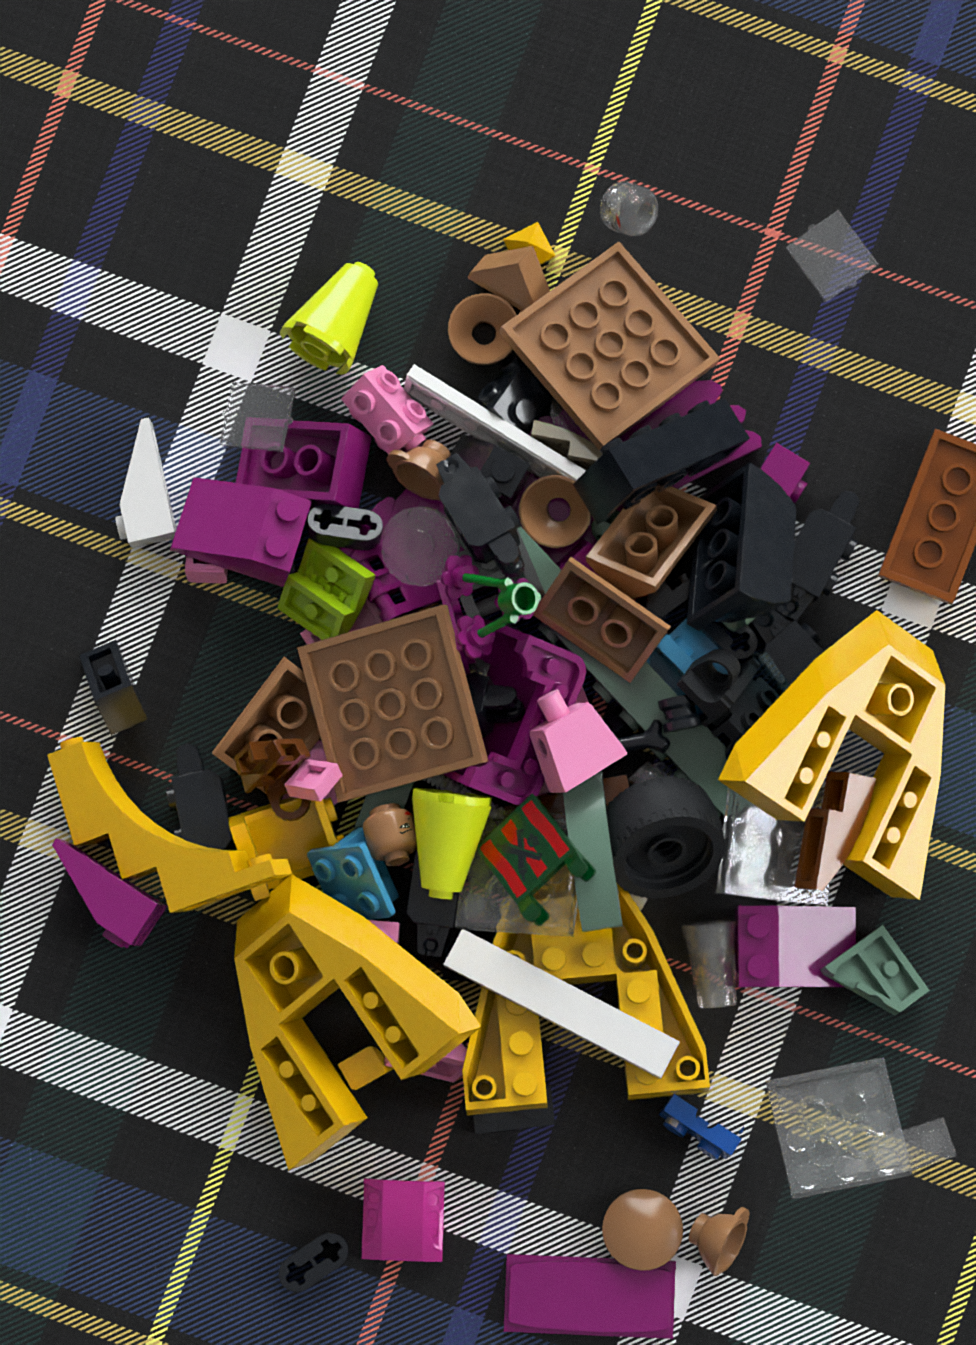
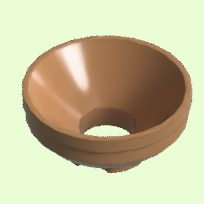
(470, 313)
(536, 517)

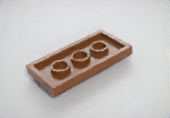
(937, 522)

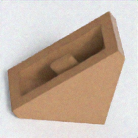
(512, 276)

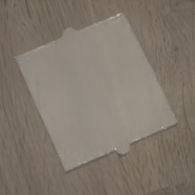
(832, 256)
(257, 416)

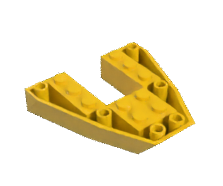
(892, 697)
(289, 960)
(505, 1055)

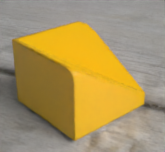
(364, 1067)

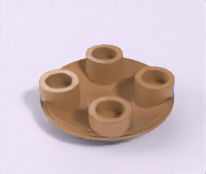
(642, 1229)

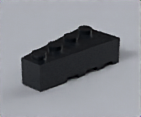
(659, 457)

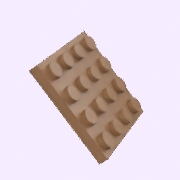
(609, 345)
(393, 703)

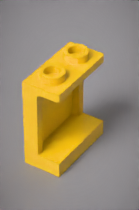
(265, 833)

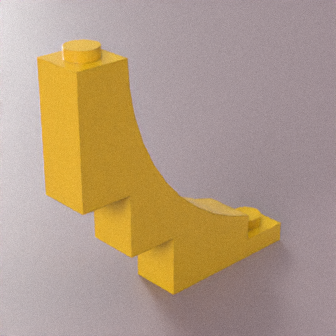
(102, 811)

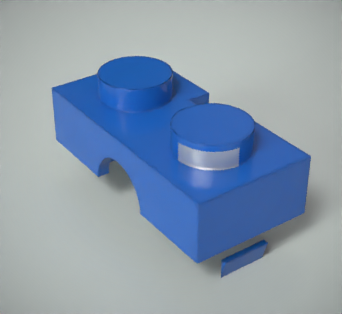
(712, 1141)

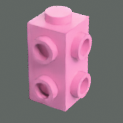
(387, 411)

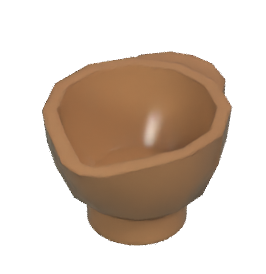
(418, 468)
(719, 1238)

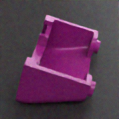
(533, 670)

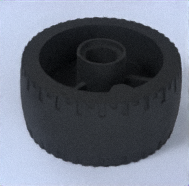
(664, 837)

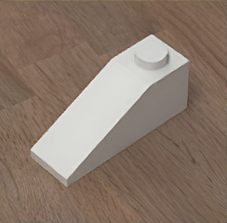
(145, 496)

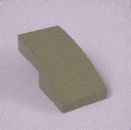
(566, 443)

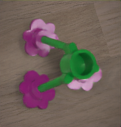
(514, 599)

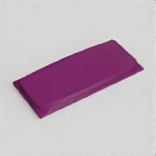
(588, 1297)

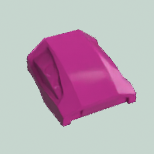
(403, 1220)

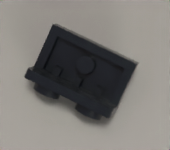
(516, 394)

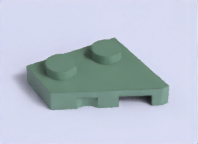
(878, 972)

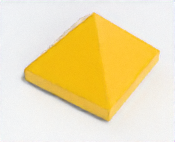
(533, 237)

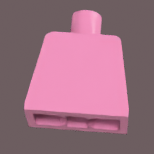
(572, 743)

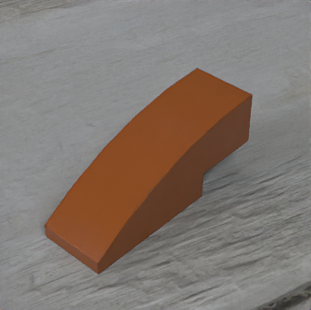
(833, 828)

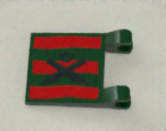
(528, 853)

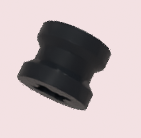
(679, 714)

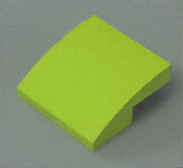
(326, 591)

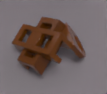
(271, 766)

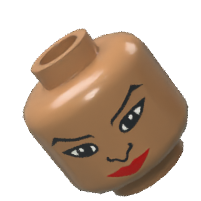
(390, 834)

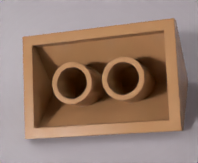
(649, 540)
(601, 619)
(276, 712)

